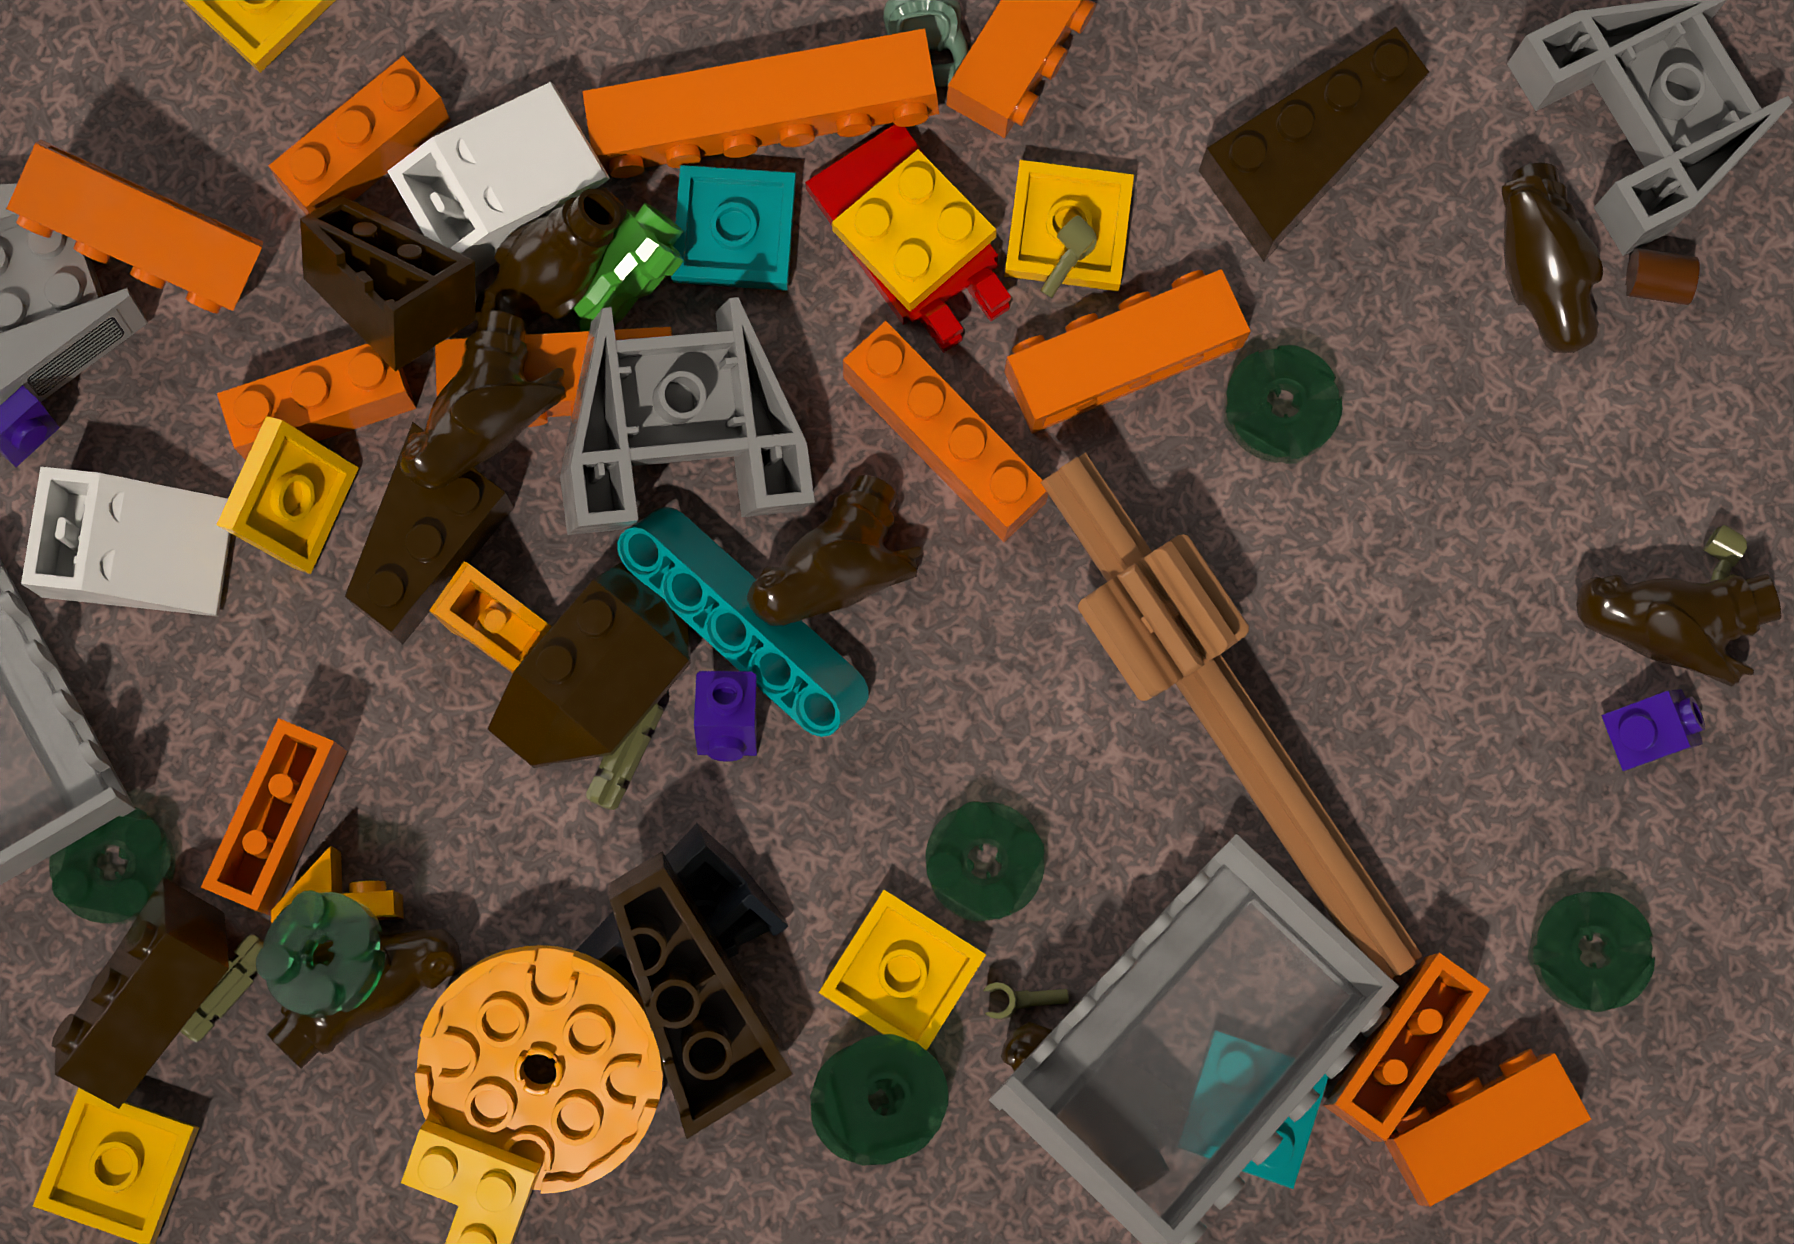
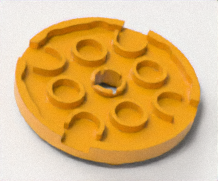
(555, 1007)

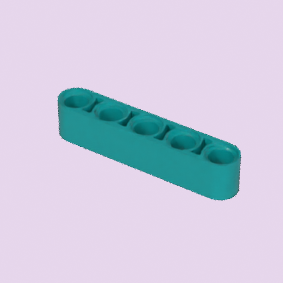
(711, 596)

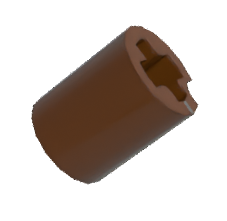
(1662, 276)

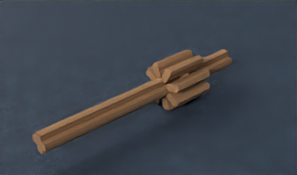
(1167, 626)

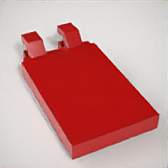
(854, 176)

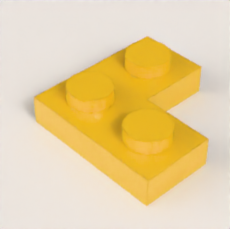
(478, 1177)

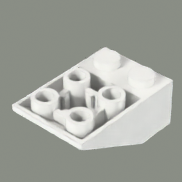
(497, 173)
(125, 543)

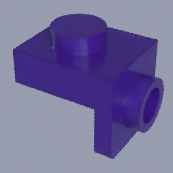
(23, 426)
(726, 714)
(1654, 728)

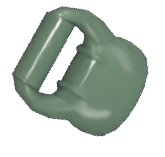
(941, 25)

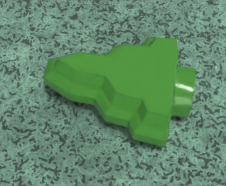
(632, 265)

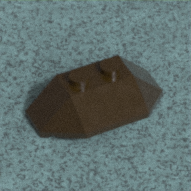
(593, 673)

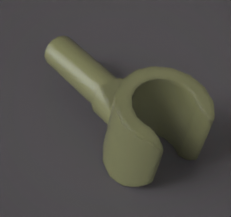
(1080, 242)
(1728, 548)
(1026, 999)

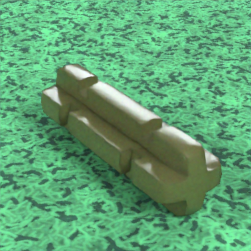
(617, 768)
(228, 989)

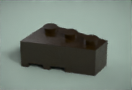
(386, 279)
(421, 544)
(143, 994)

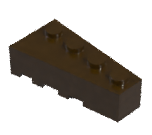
(1300, 147)
(702, 1014)

